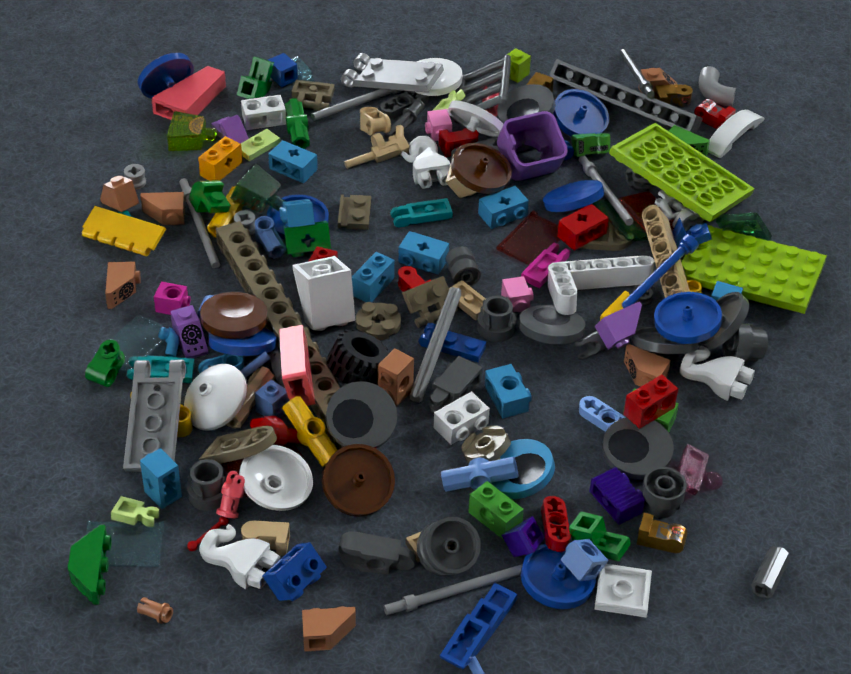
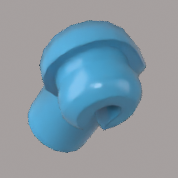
(171, 339)

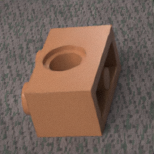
(396, 375)

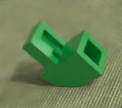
(258, 81)
(208, 197)
(593, 528)

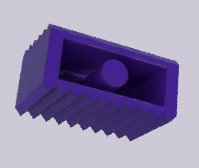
(617, 495)

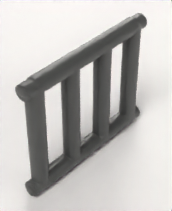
(502, 87)

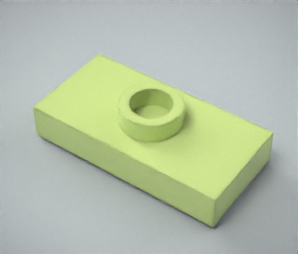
(259, 144)

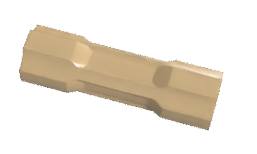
(255, 382)

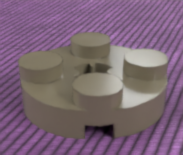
(372, 311)
(487, 445)

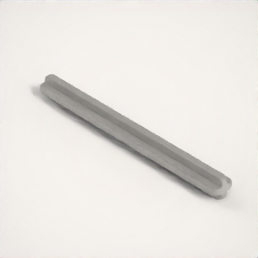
(435, 345)

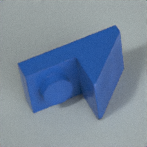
(699, 232)

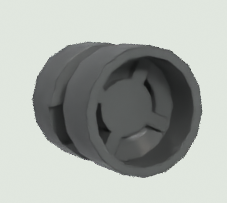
(463, 266)

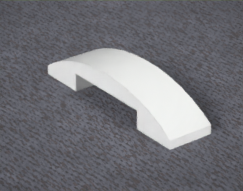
(731, 130)

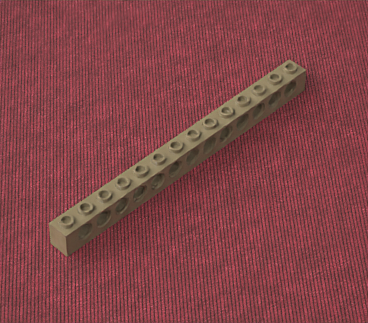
(261, 282)

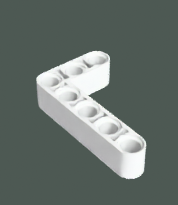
(570, 276)

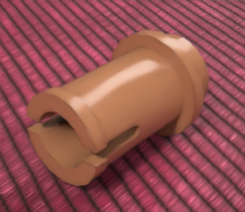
(155, 610)

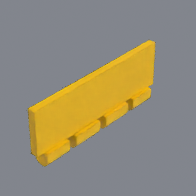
(122, 231)

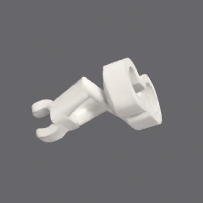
(687, 216)

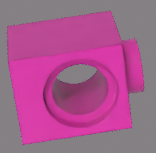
(171, 297)

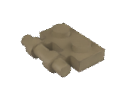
(313, 91)
(426, 295)

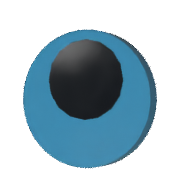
(534, 468)

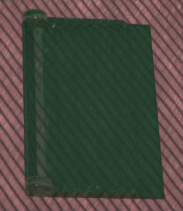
(632, 232)

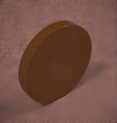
(481, 168)
(233, 315)
(358, 480)

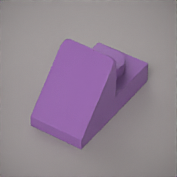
(231, 128)

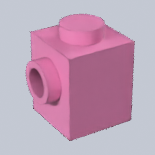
(437, 121)
(517, 292)

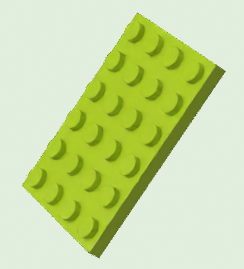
(681, 172)
(763, 268)

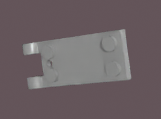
(392, 74)
(153, 413)

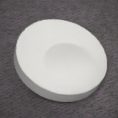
(449, 79)
(475, 118)

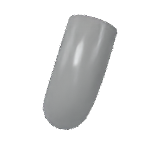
(713, 90)

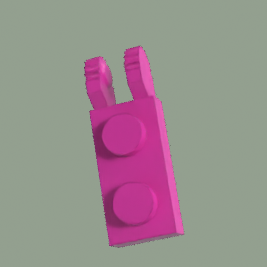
(537, 271)

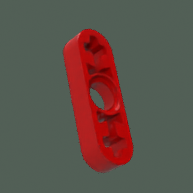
(551, 530)

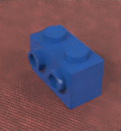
(294, 572)

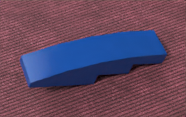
(478, 626)

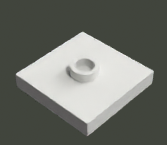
(623, 590)

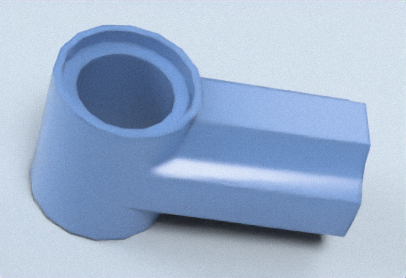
(268, 237)

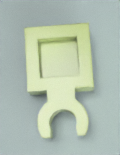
(444, 103)
(132, 510)

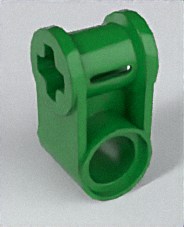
(105, 365)

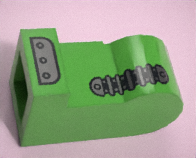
(590, 143)

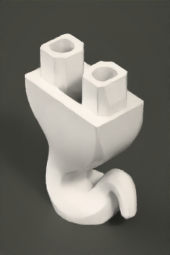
(427, 163)
(719, 374)
(241, 558)

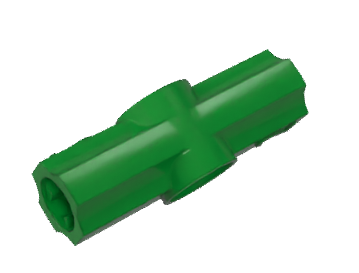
(297, 123)

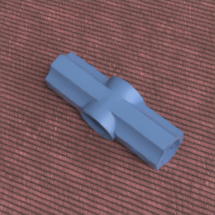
(478, 472)

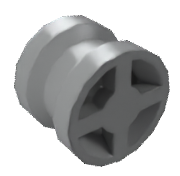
(137, 174)
(247, 219)

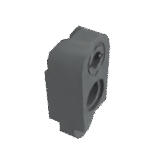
(374, 553)

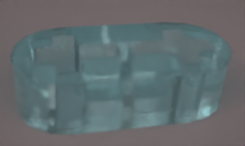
(303, 70)

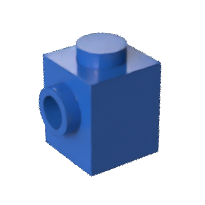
(283, 70)

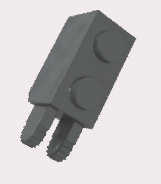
(457, 380)

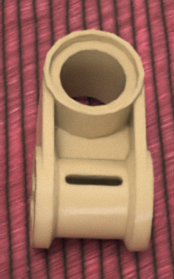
(374, 121)

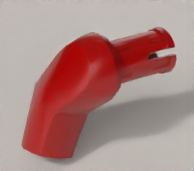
(283, 433)

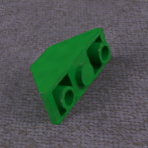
(89, 562)

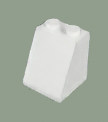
(325, 292)

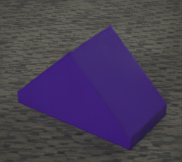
(524, 537)

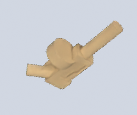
(382, 150)

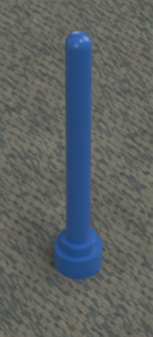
(687, 245)

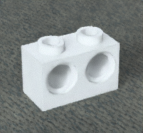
(263, 112)
(461, 418)

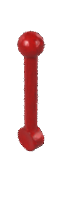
(193, 545)

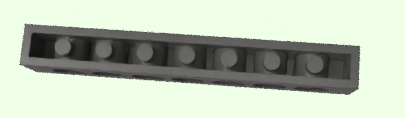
(624, 97)

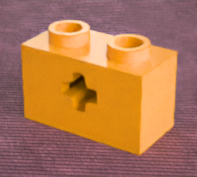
(220, 159)

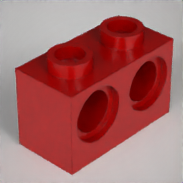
(650, 401)

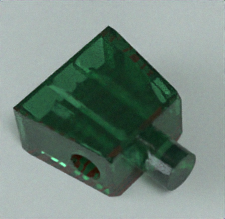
(258, 190)

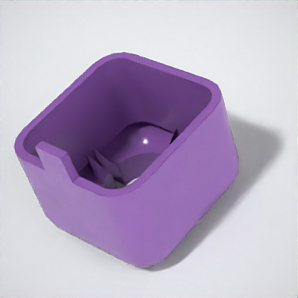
(537, 131)

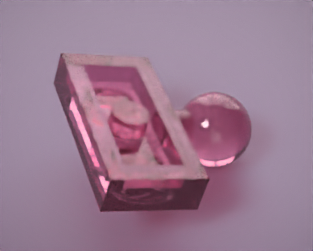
(693, 467)

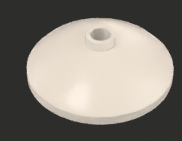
(216, 396)
(281, 469)

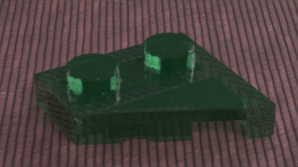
(744, 223)

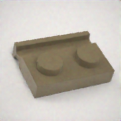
(354, 212)

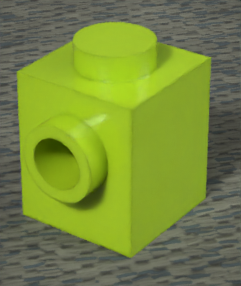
(519, 65)

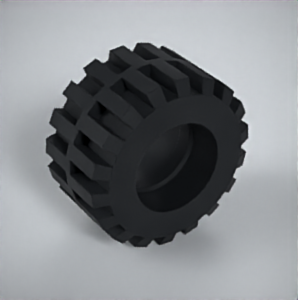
(356, 357)

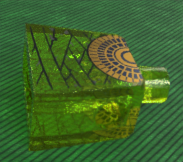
(188, 132)

